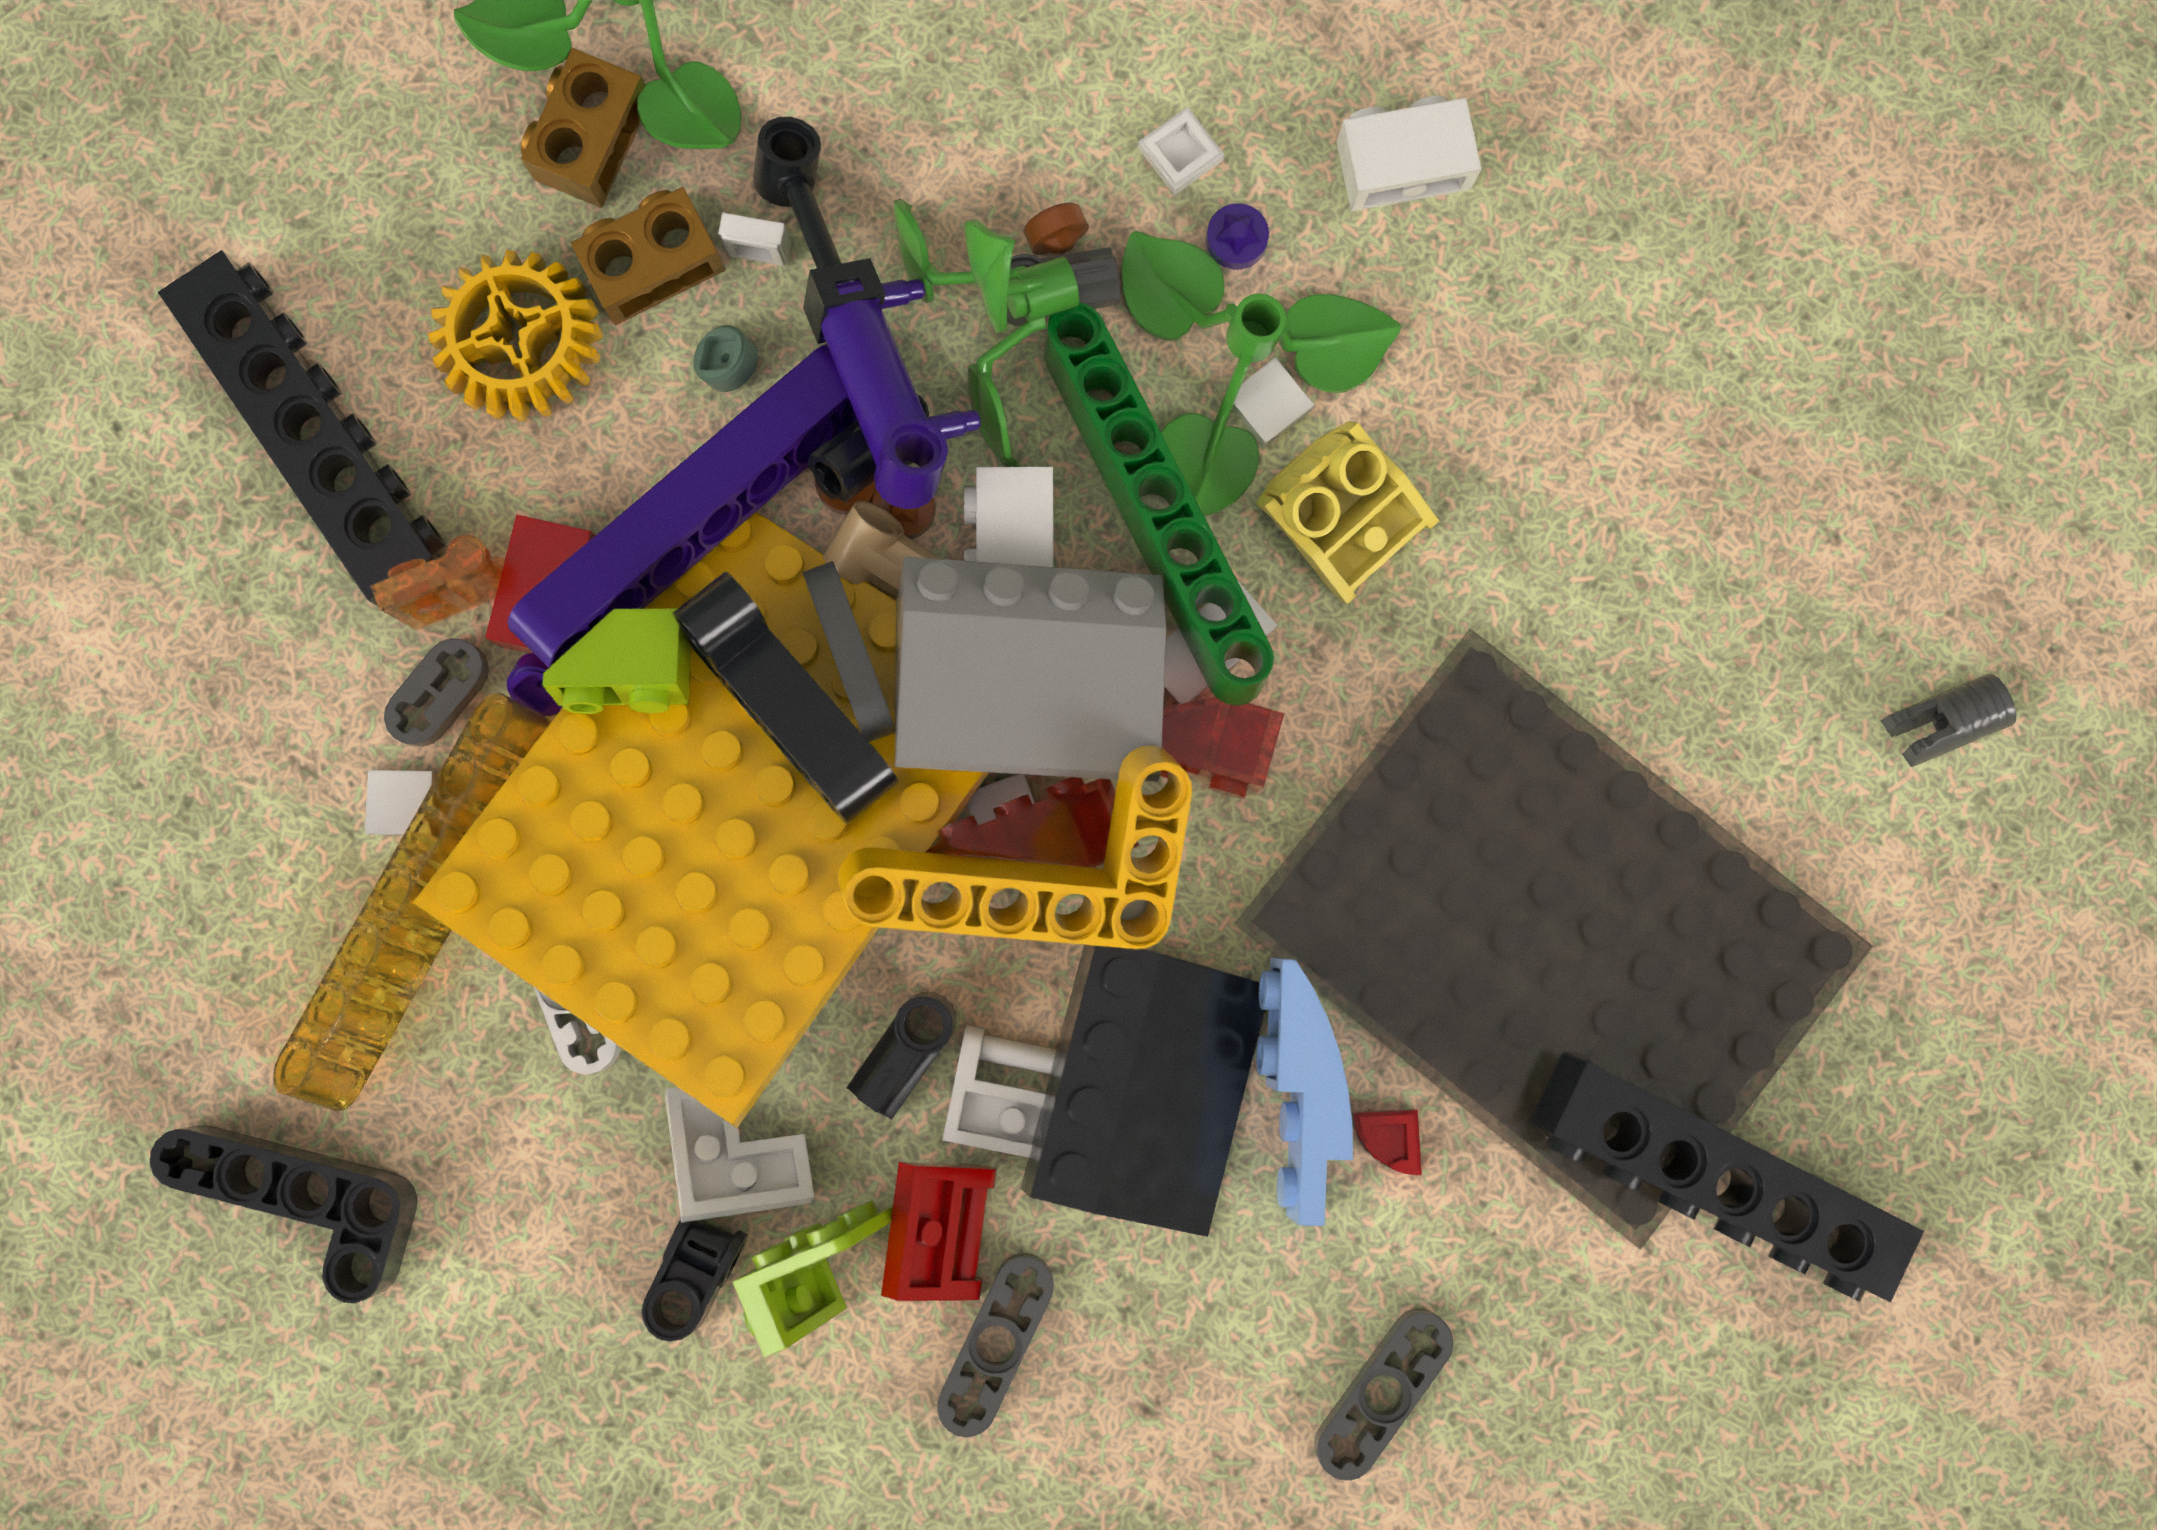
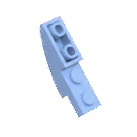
(1306, 1061)

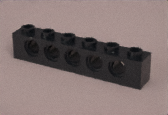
(208, 307)
(1870, 1245)

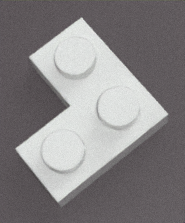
(730, 1177)

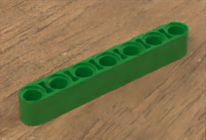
(1157, 530)

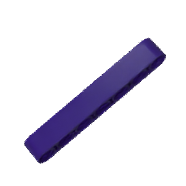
(688, 509)

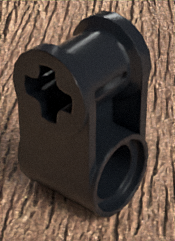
(693, 1272)

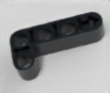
(783, 698)
(287, 1196)

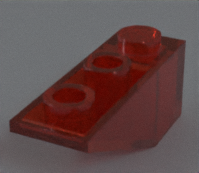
(1222, 743)
(1060, 830)

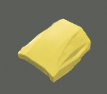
(1360, 507)

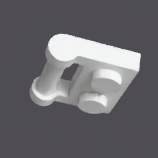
(990, 1112)

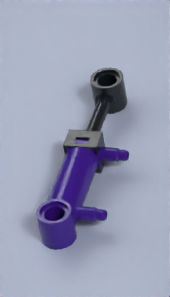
(847, 314)

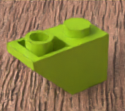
(624, 660)

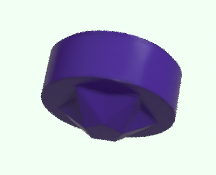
(1237, 236)
(527, 688)

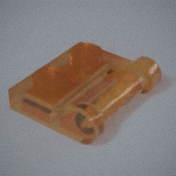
(444, 587)

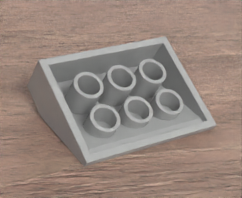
(1027, 668)

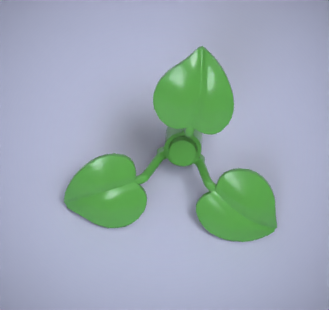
(682, 109)
(1026, 290)
(1334, 339)

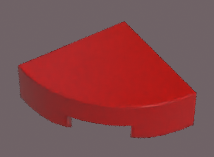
(1391, 1138)

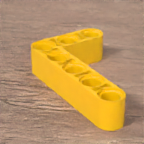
(1042, 884)

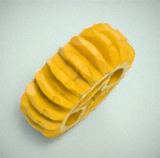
(491, 340)

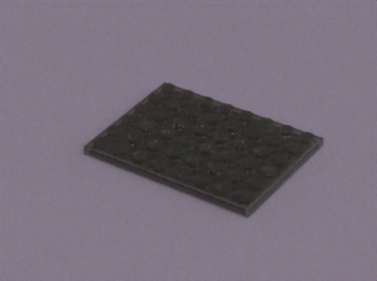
(1540, 893)

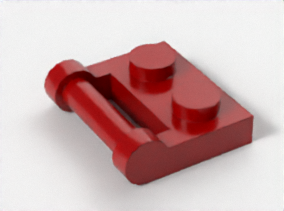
(936, 1232)

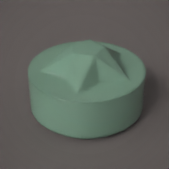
(725, 358)

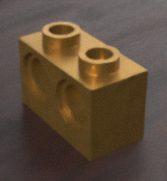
(601, 131)
(655, 270)

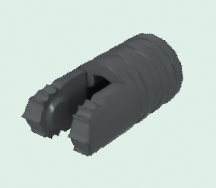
(1958, 716)

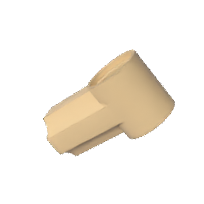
(872, 548)

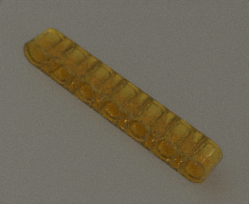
(393, 937)

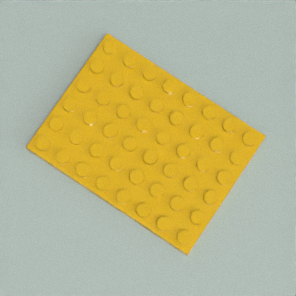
(677, 861)

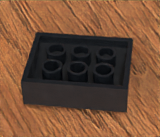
(1145, 1089)

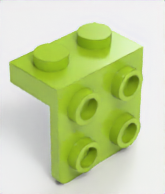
(793, 1283)

